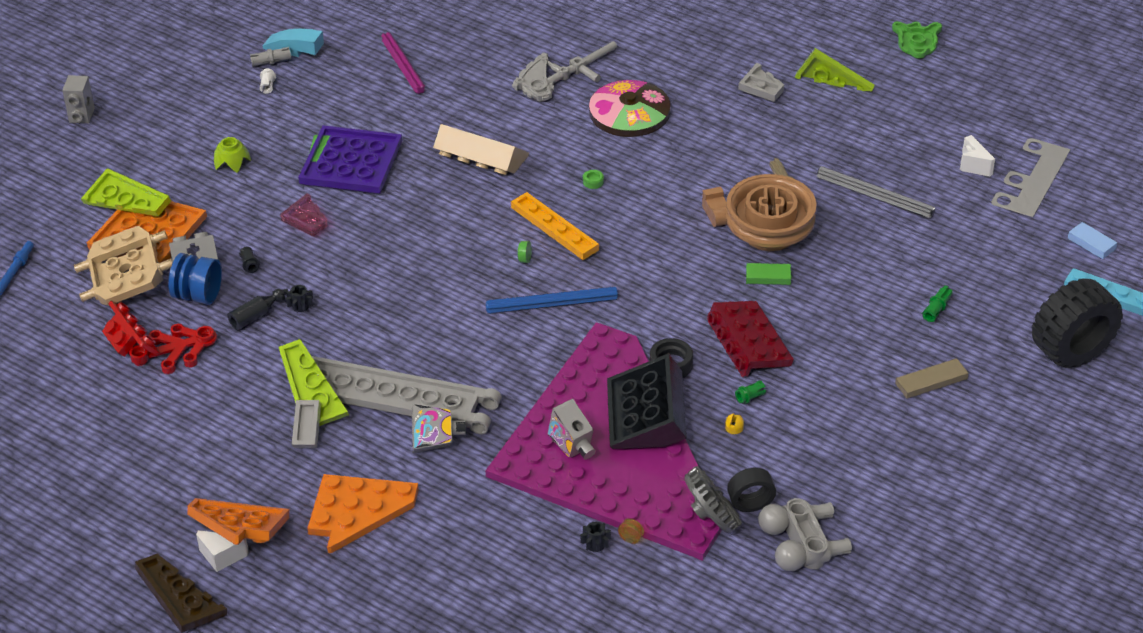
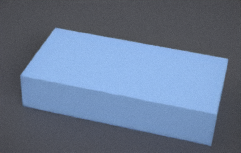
(1092, 240)

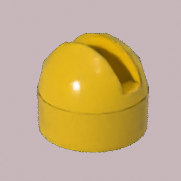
(739, 424)

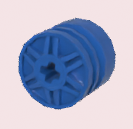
(195, 278)

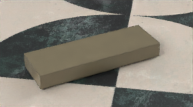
(931, 378)

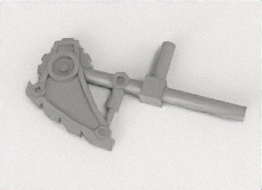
(537, 85)

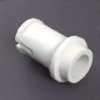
(267, 78)

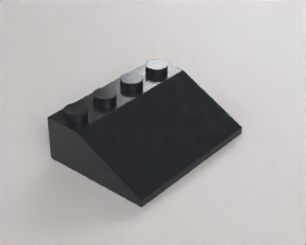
(647, 405)

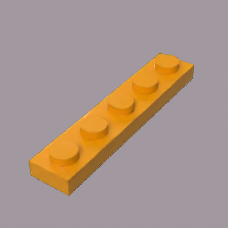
(555, 226)

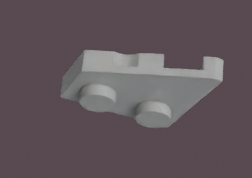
(761, 84)

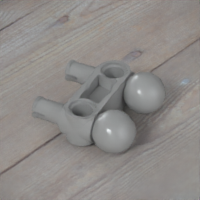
(807, 541)

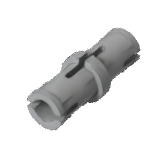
(270, 56)

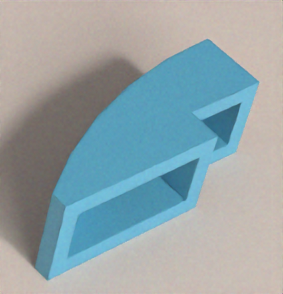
(297, 40)

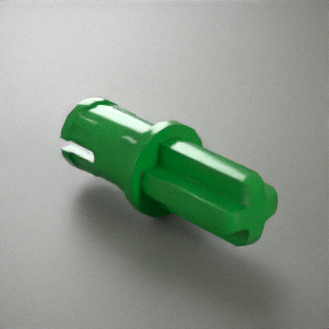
(937, 304)

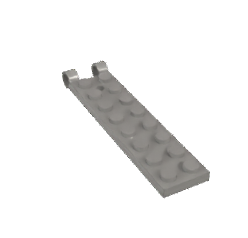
(399, 391)

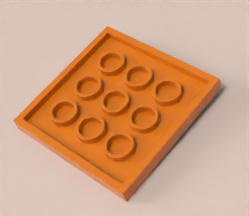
(175, 219)

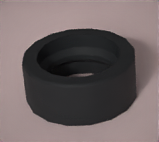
(674, 347)
(749, 478)

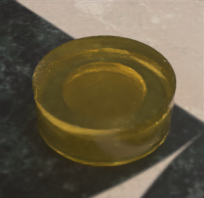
(631, 531)

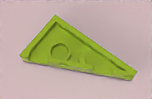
(827, 70)

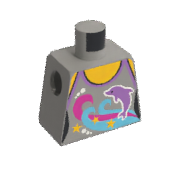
(433, 428)
(571, 430)

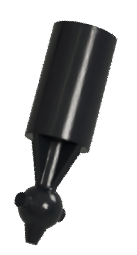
(254, 309)

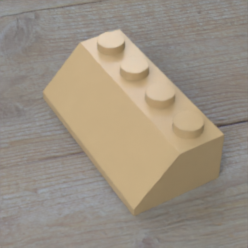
(479, 149)

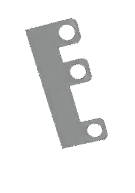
(1037, 184)

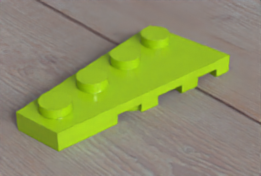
(125, 194)
(309, 382)

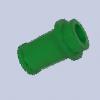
(745, 394)

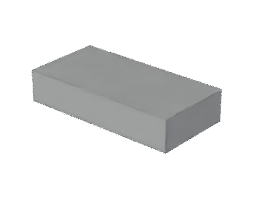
(306, 424)

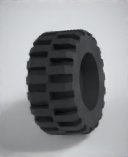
(1077, 322)

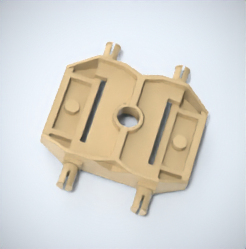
(109, 277)

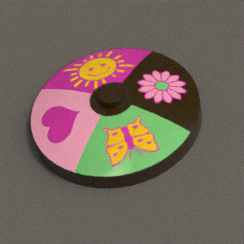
(629, 108)

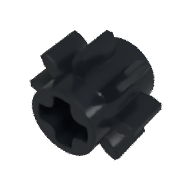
(299, 298)
(595, 536)

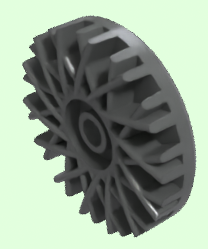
(710, 501)

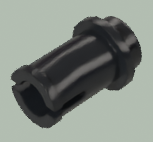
(250, 263)

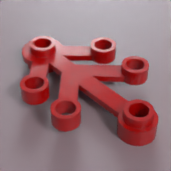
(199, 338)

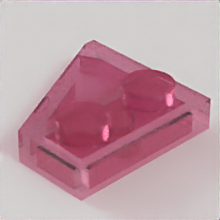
(305, 216)

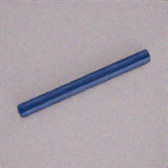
(551, 299)

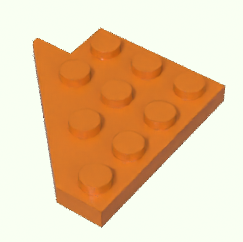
(356, 505)
(238, 520)

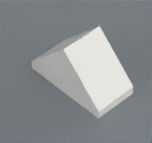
(219, 550)

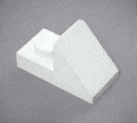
(976, 158)

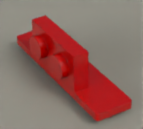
(125, 331)

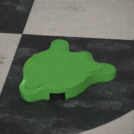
(917, 39)

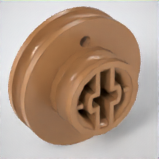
(771, 211)

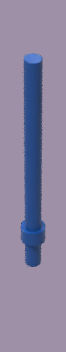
(18, 260)

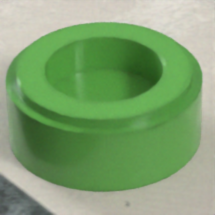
(593, 179)
(524, 251)

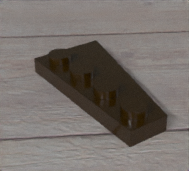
(178, 595)

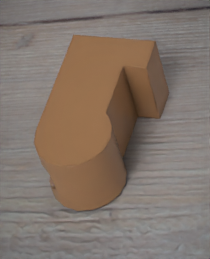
(715, 206)

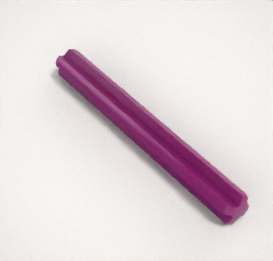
(403, 63)

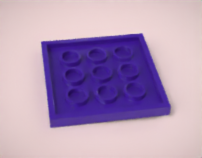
(351, 159)

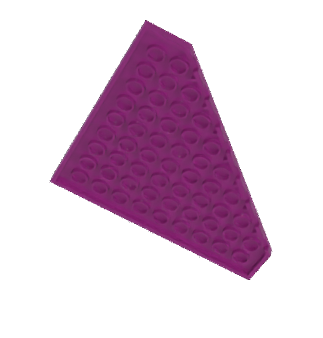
(613, 482)

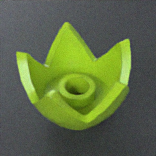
(232, 152)

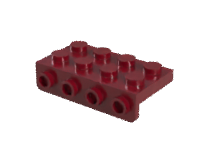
(748, 336)

